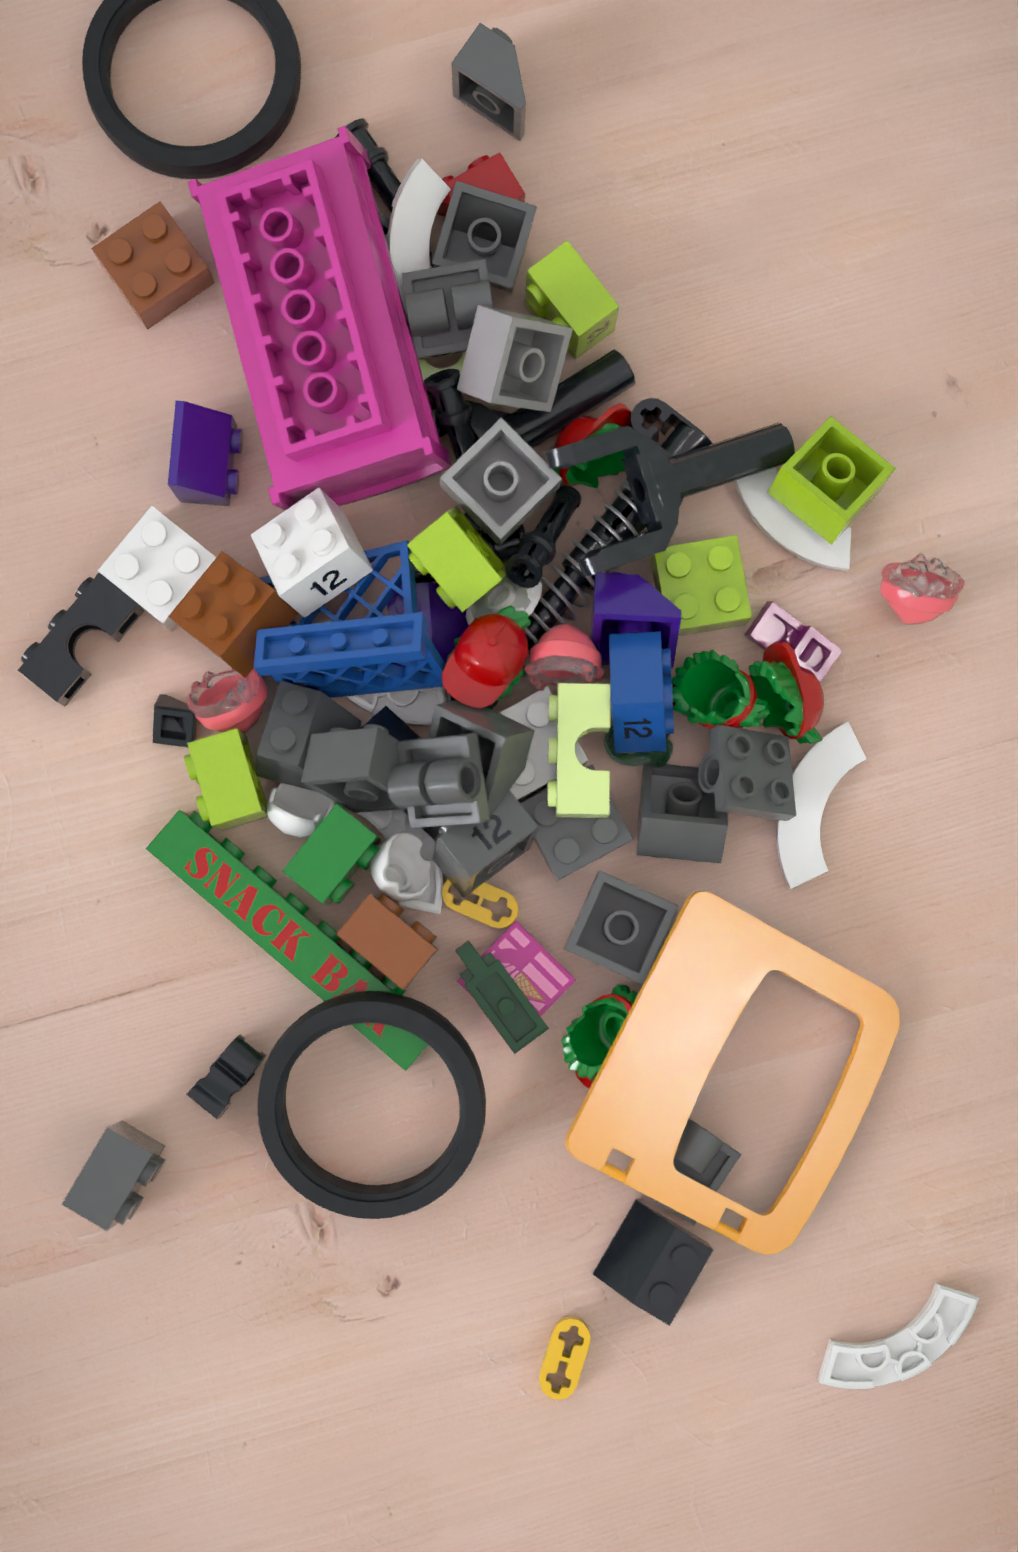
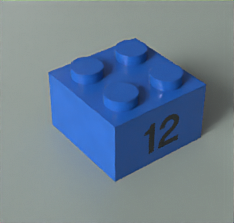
(640, 692)

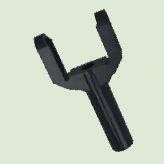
(573, 399)
(663, 481)

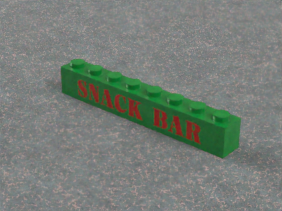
(277, 923)

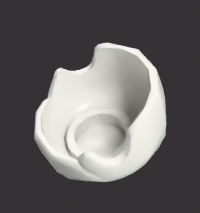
(297, 809)
(401, 867)

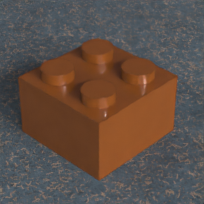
(153, 265)
(227, 611)
(388, 940)

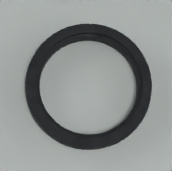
(191, 161)
(346, 1196)

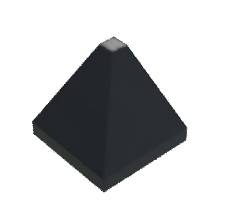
(173, 722)

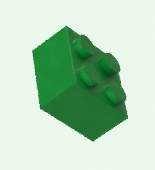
(333, 856)

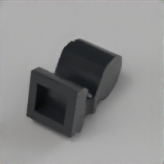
(226, 1076)

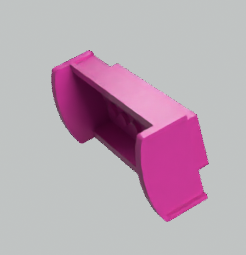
(321, 325)

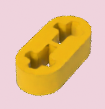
(478, 912)
(574, 1360)

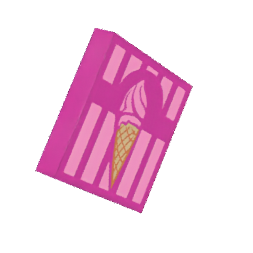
(530, 967)

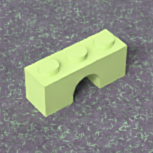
(577, 789)

